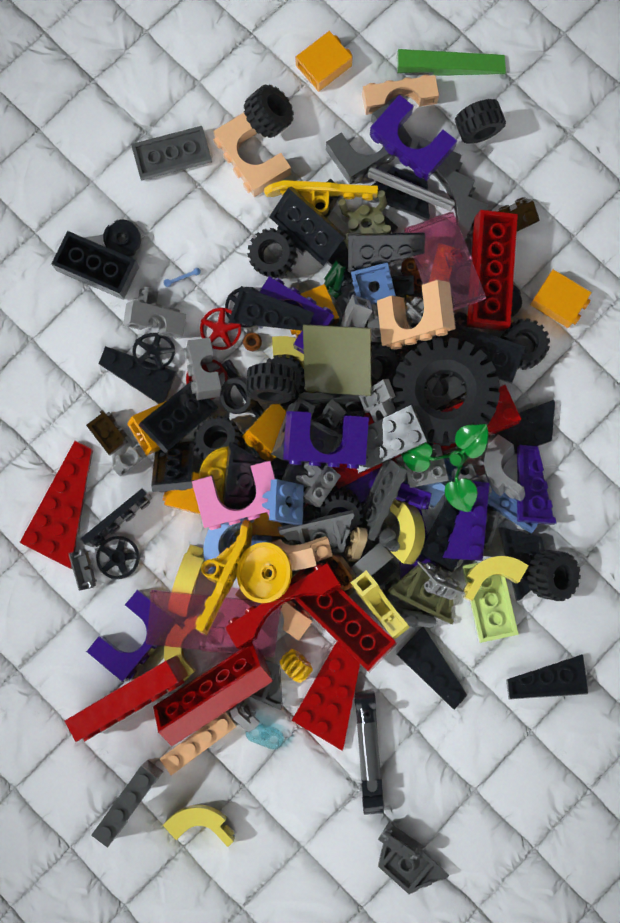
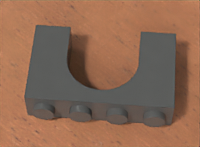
(356, 165)
(127, 803)

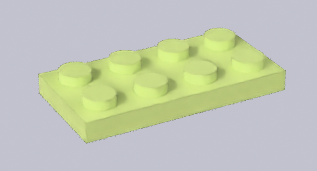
(492, 608)

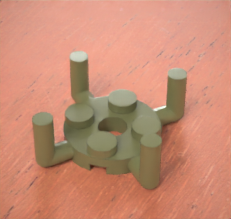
(366, 214)

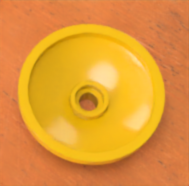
(254, 572)

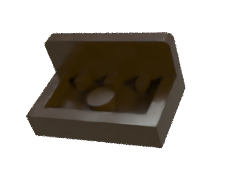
(526, 212)
(107, 433)

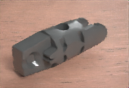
(388, 538)
(416, 618)

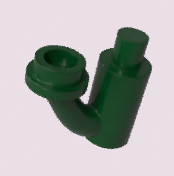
(335, 277)

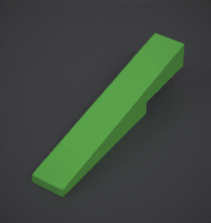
(449, 63)

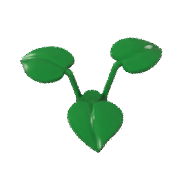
(472, 443)

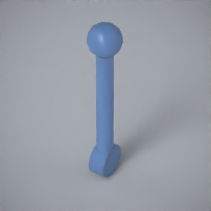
(167, 282)

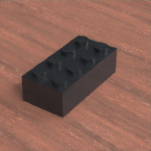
(95, 265)

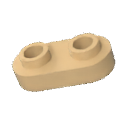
(356, 545)

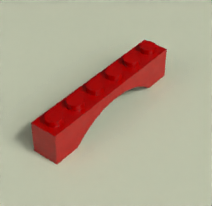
(247, 628)

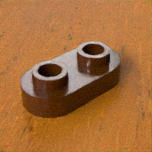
(408, 272)
(342, 571)

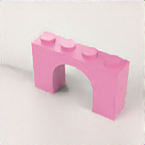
(216, 513)

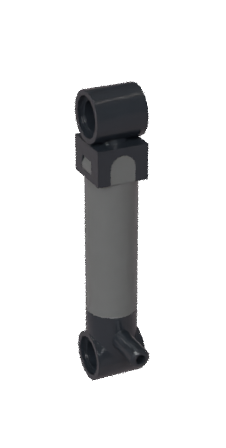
(369, 753)

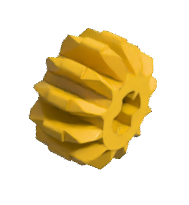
(296, 665)

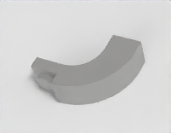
(356, 312)
(495, 458)
(371, 562)

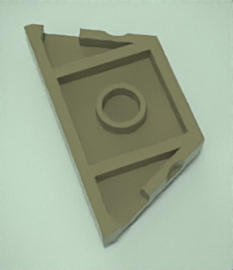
(412, 590)

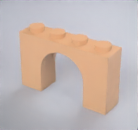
(255, 177)
(436, 319)

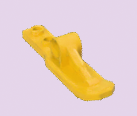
(320, 191)
(224, 576)

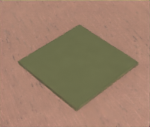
(337, 359)

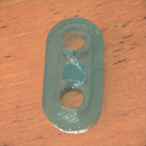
(264, 736)

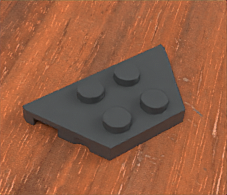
(333, 526)
(272, 692)
(409, 875)

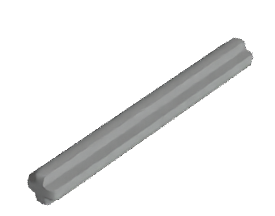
(411, 189)

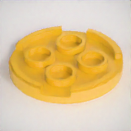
(215, 465)

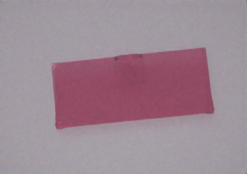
(448, 259)
(175, 616)

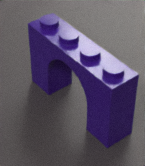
(423, 160)
(276, 289)
(299, 446)
(123, 663)

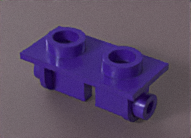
(414, 495)

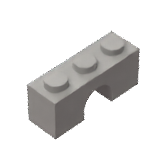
(170, 320)
(204, 383)

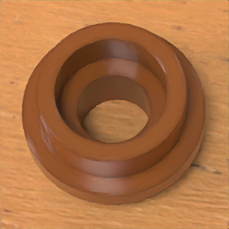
(252, 336)

